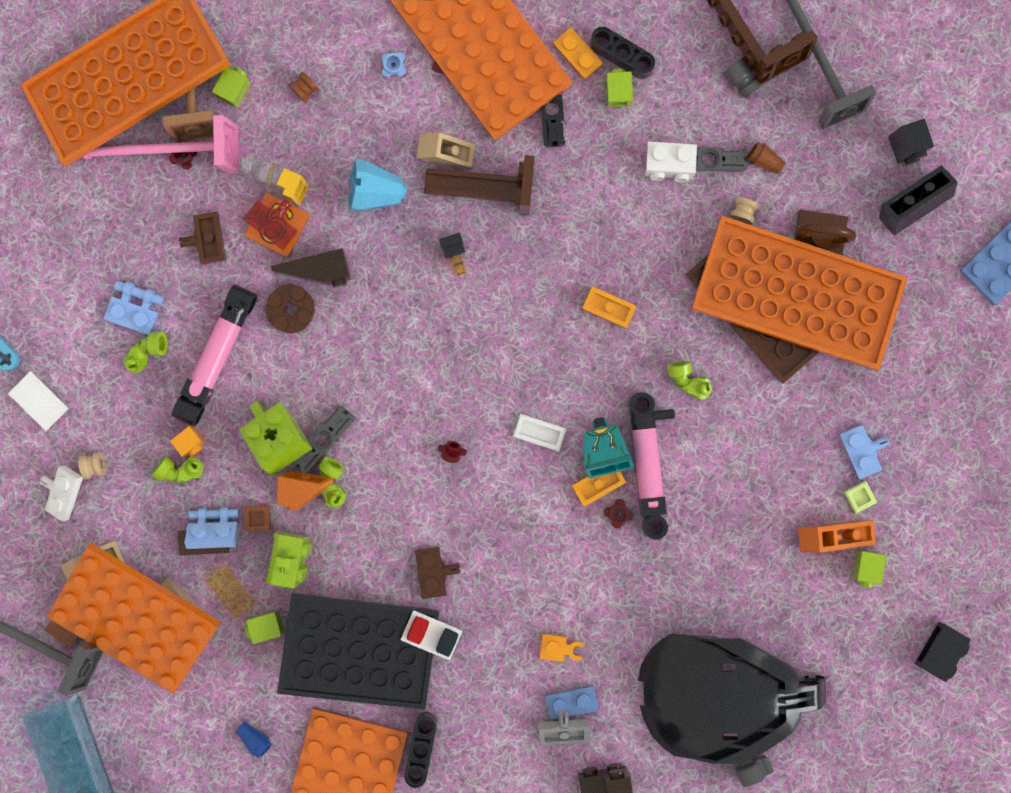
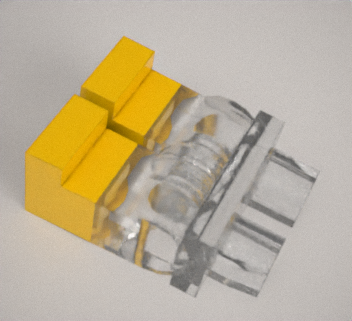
(274, 178)

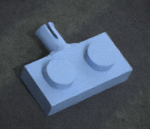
(862, 451)

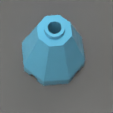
(373, 187)

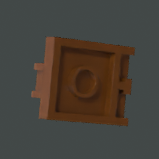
(779, 58)
(484, 185)

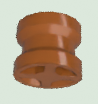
(303, 87)

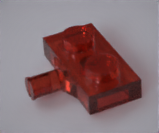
(271, 222)

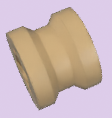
(744, 210)
(91, 465)

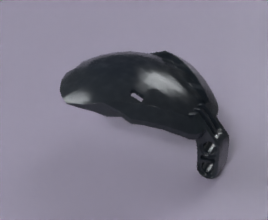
(696, 702)

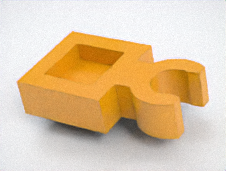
(555, 648)

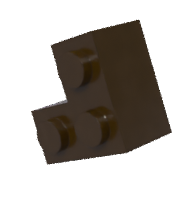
(610, 780)

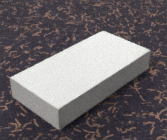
(539, 432)

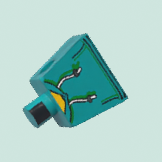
(605, 450)

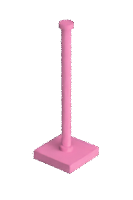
(224, 146)

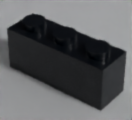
(918, 200)

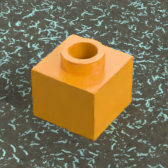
(188, 442)

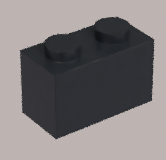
(911, 142)
(943, 652)

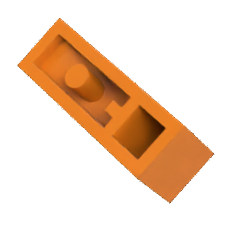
(836, 536)

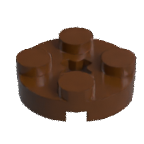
(302, 315)

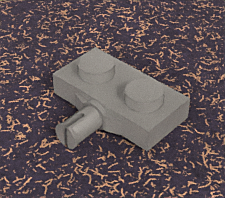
(564, 730)

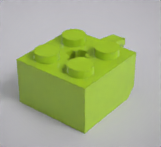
(274, 437)
(288, 559)

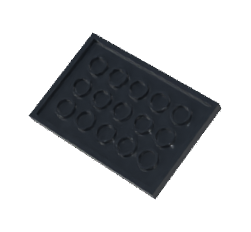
(353, 652)

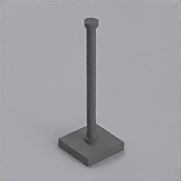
(845, 105)
(80, 666)

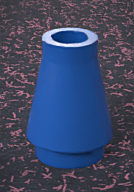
(254, 740)

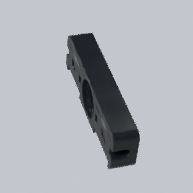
(552, 125)

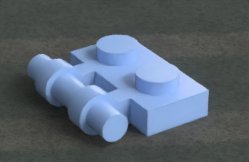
(131, 315)
(213, 534)

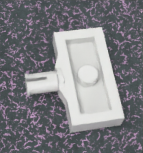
(62, 492)

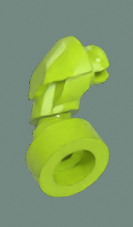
(137, 358)
(695, 386)
(189, 470)
(334, 495)

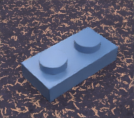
(575, 701)

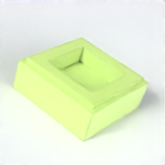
(860, 497)

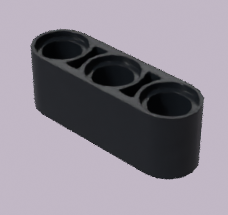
(618, 42)
(418, 761)

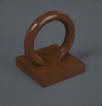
(823, 230)

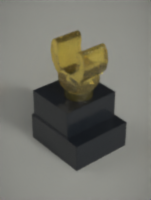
(453, 248)

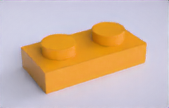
(577, 53)
(609, 307)
(592, 489)

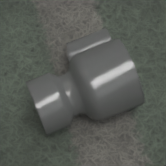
(740, 75)
(754, 771)

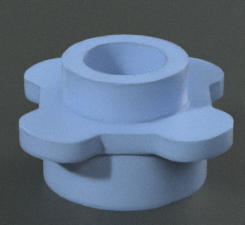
(398, 59)

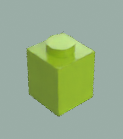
(232, 86)
(619, 88)
(869, 568)
(264, 627)

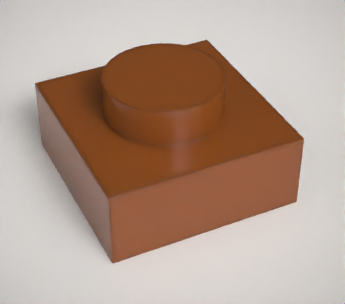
(257, 518)

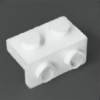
(670, 161)

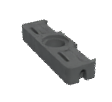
(725, 160)
(334, 427)

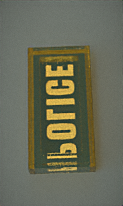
(230, 591)

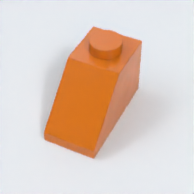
(299, 488)

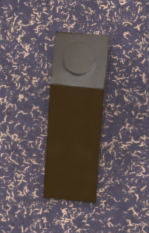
(321, 268)

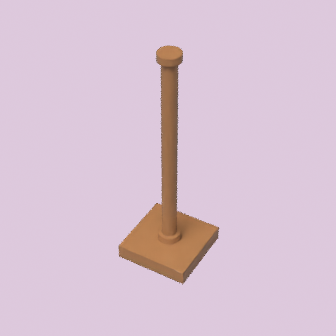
(192, 124)

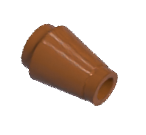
(766, 158)

